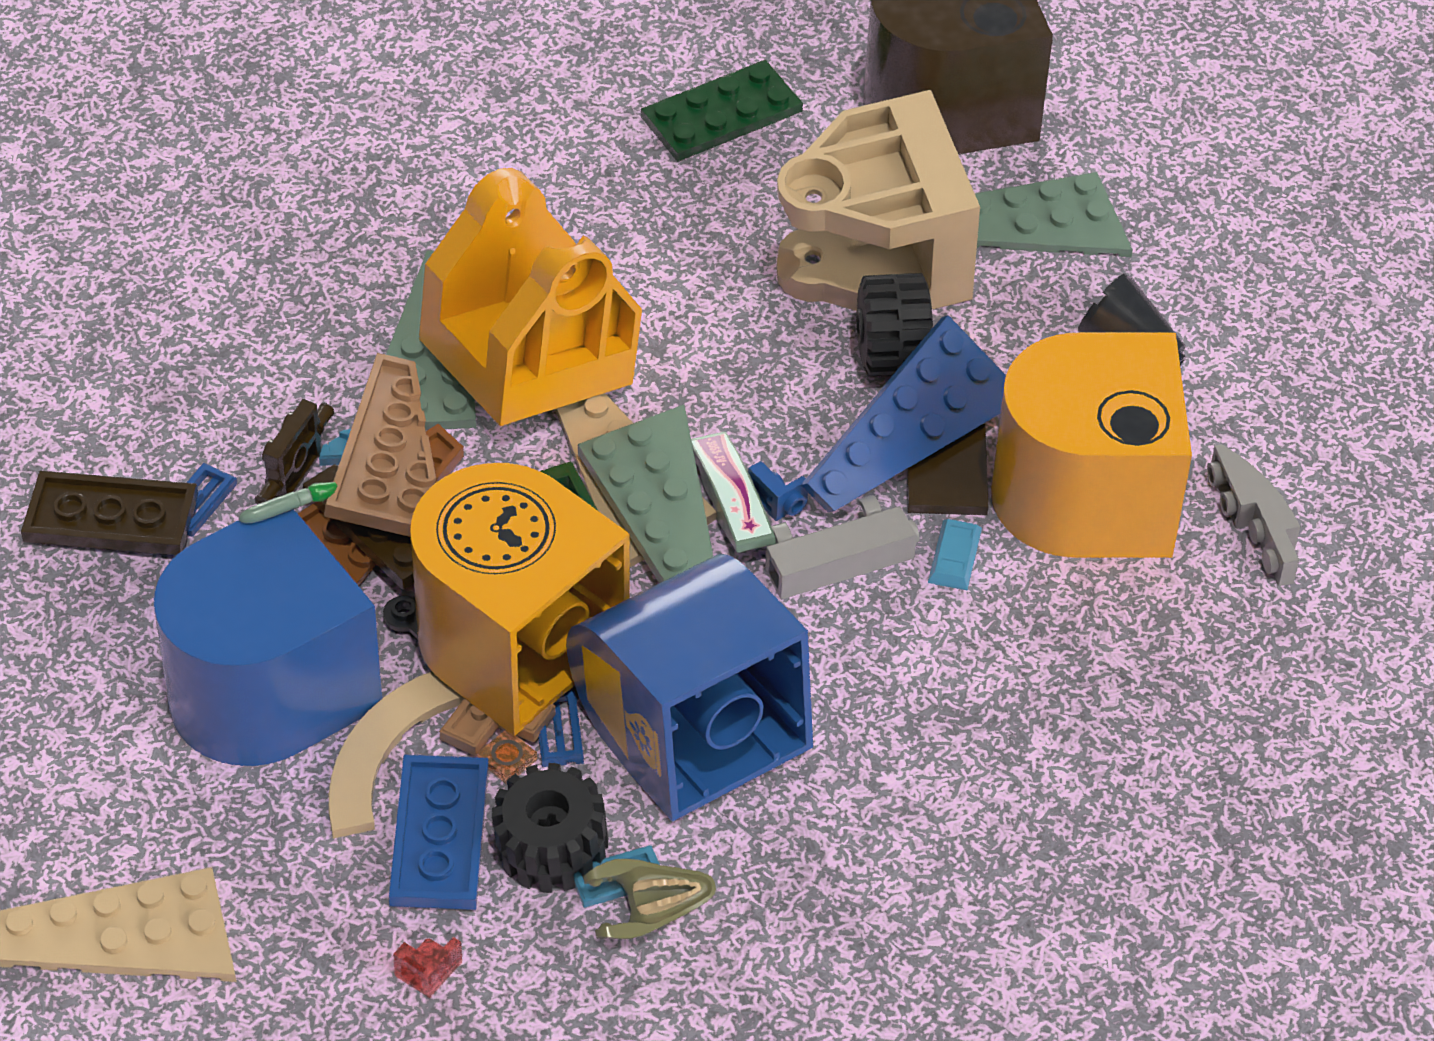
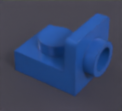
(775, 495)

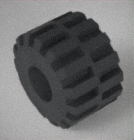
(891, 320)
(549, 826)

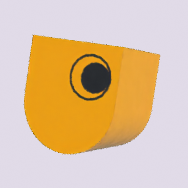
(1094, 446)

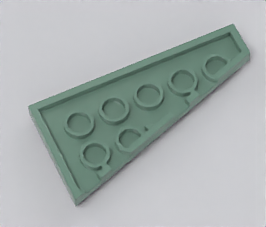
(1052, 218)
(441, 395)
(654, 489)

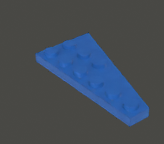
(926, 404)

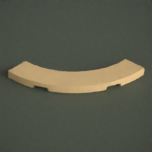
(372, 742)

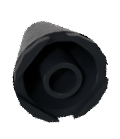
(1126, 310)

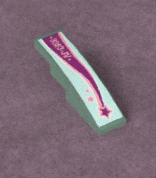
(732, 492)

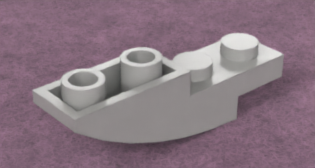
(1257, 504)

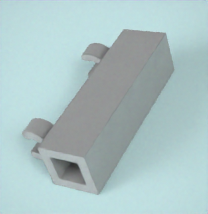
(840, 551)

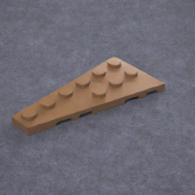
(386, 453)

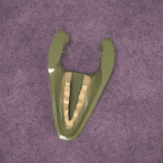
(654, 894)

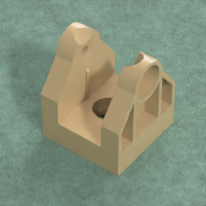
(887, 206)

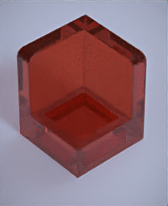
(428, 964)

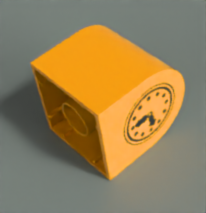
(502, 579)

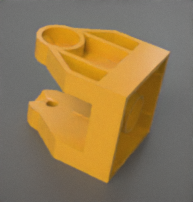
(524, 307)

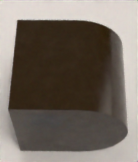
(975, 56)

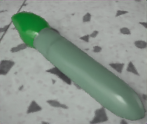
(315, 493)

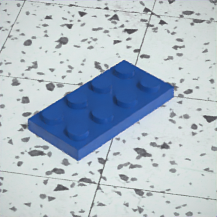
(439, 832)

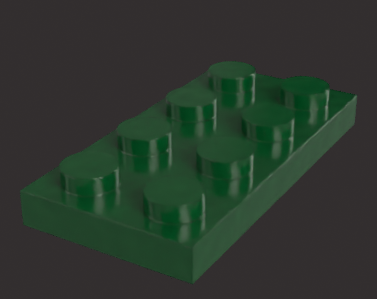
(721, 110)

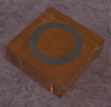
(508, 755)

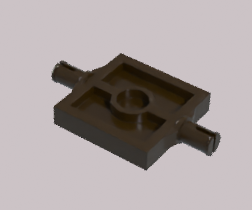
(294, 449)

